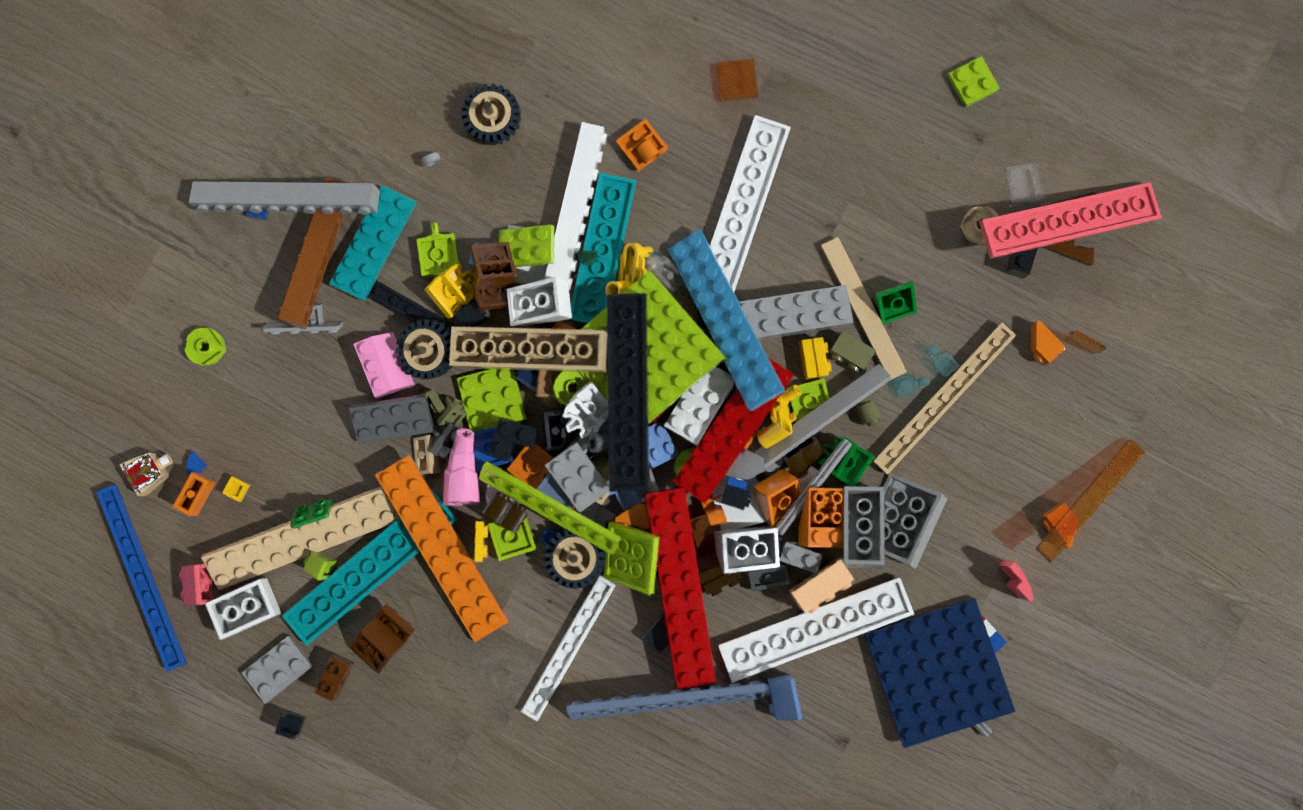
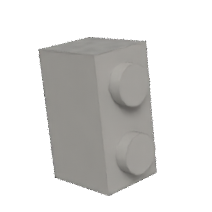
(800, 557)

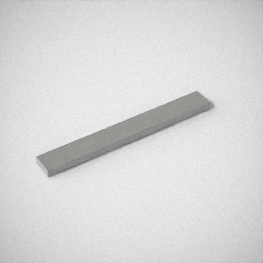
(826, 413)

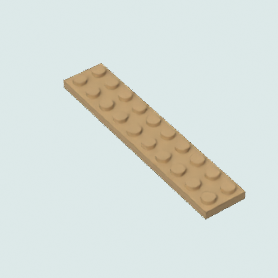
(285, 545)

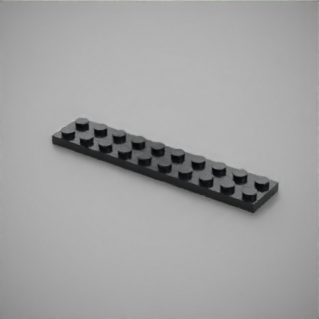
(628, 392)

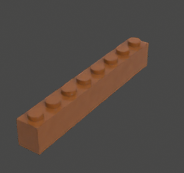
(310, 267)

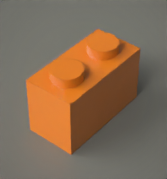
(194, 494)

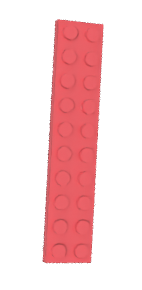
(1069, 220)

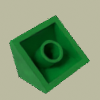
(895, 302)

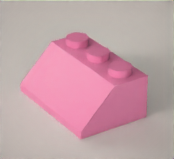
(381, 365)

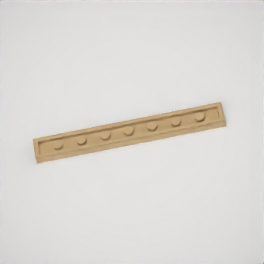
(863, 308)

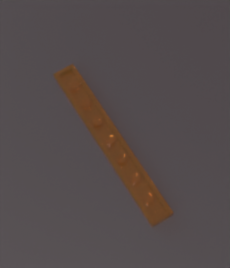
(1090, 500)

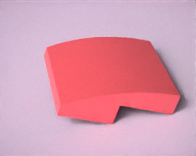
(1018, 583)

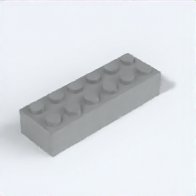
(799, 312)

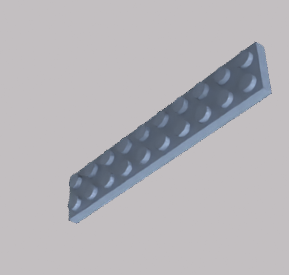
(674, 700)

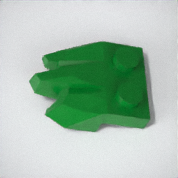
(852, 465)

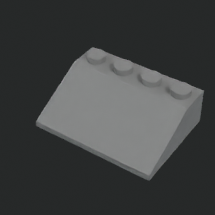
(909, 518)

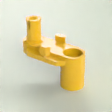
(630, 268)
(781, 419)

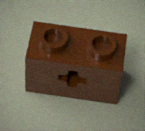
(334, 677)

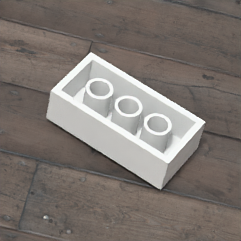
(701, 406)

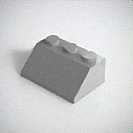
(747, 548)

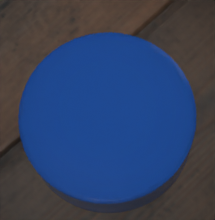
(547, 535)

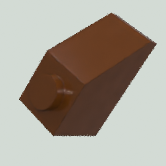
(703, 535)

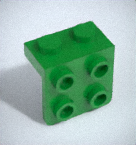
(308, 514)

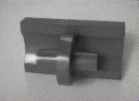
(444, 441)

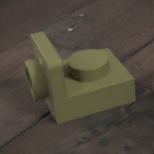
(436, 402)
(453, 413)

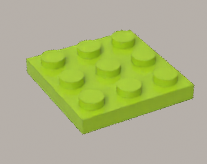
(491, 397)
(634, 558)

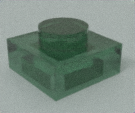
(588, 257)

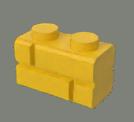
(814, 358)

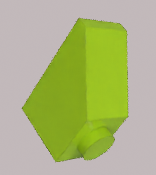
(319, 565)

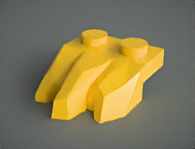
(451, 290)

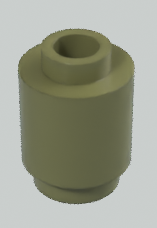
(868, 412)

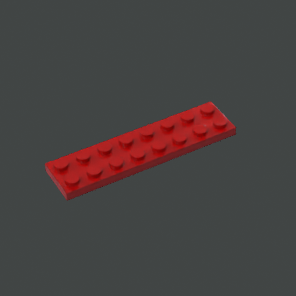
(725, 442)

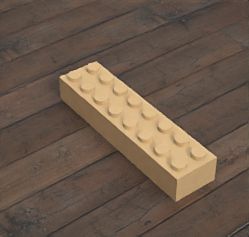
(529, 349)

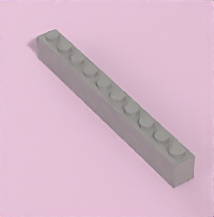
(285, 196)

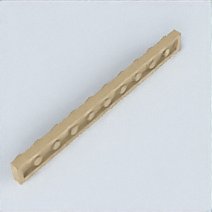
(944, 398)

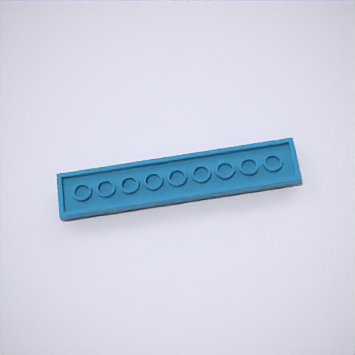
(726, 320)

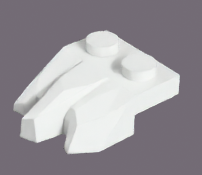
(585, 409)

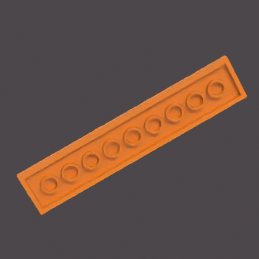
(442, 548)

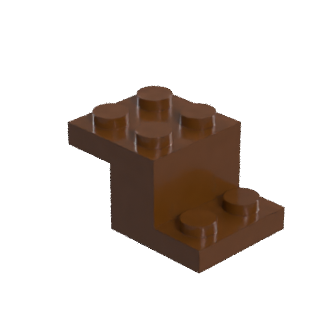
(492, 274)
(382, 638)

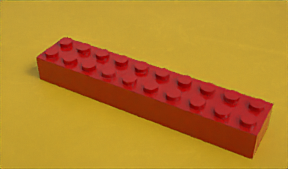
(680, 588)

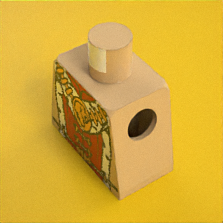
(146, 472)

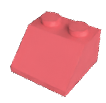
(196, 585)

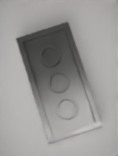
(391, 418)

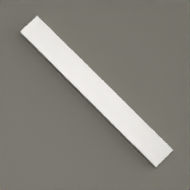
(568, 648)

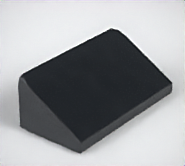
(657, 634)

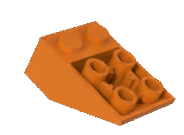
(822, 518)

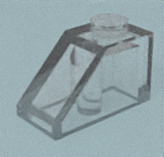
(664, 271)

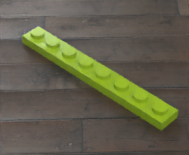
(549, 508)

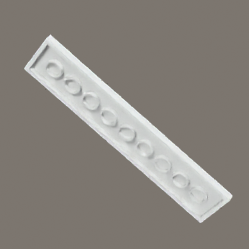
(747, 195)
(817, 630)

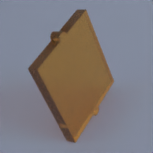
(1085, 342)

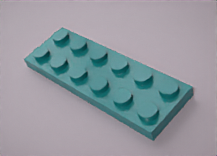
(373, 244)

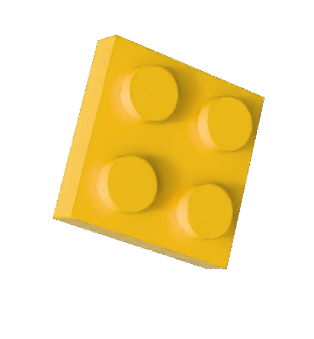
(480, 548)

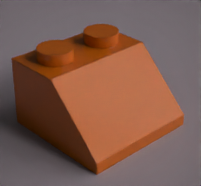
(776, 495)

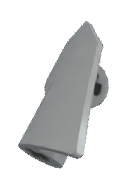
(746, 466)

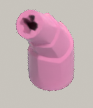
(460, 477)

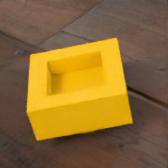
(236, 489)

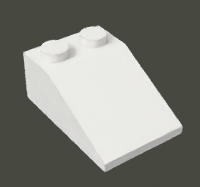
(539, 302)

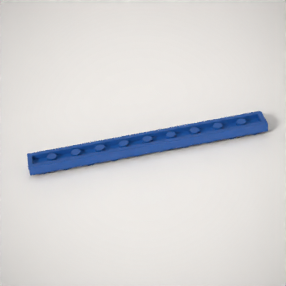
(141, 578)

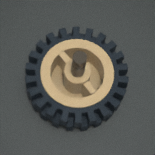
(491, 114)
(425, 349)
(573, 560)

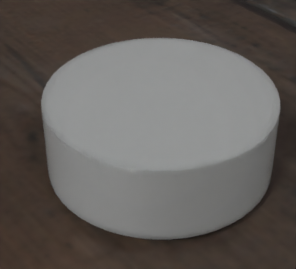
(431, 159)

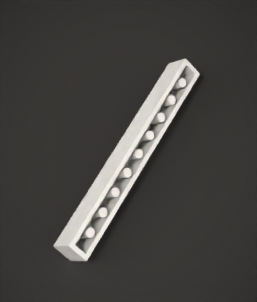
(575, 201)

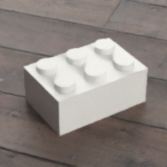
(243, 608)

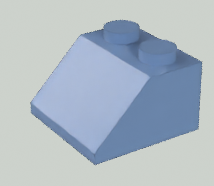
(783, 697)

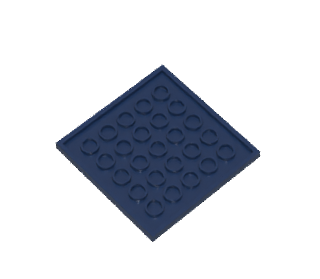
(939, 673)

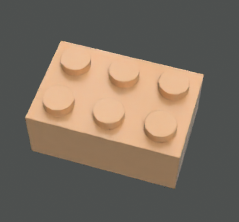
(821, 586)

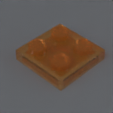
(737, 80)

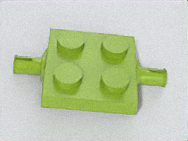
(437, 252)

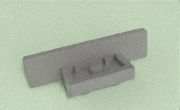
(315, 324)

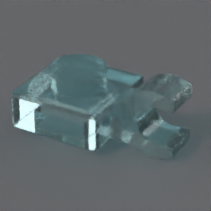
(944, 362)
(907, 385)

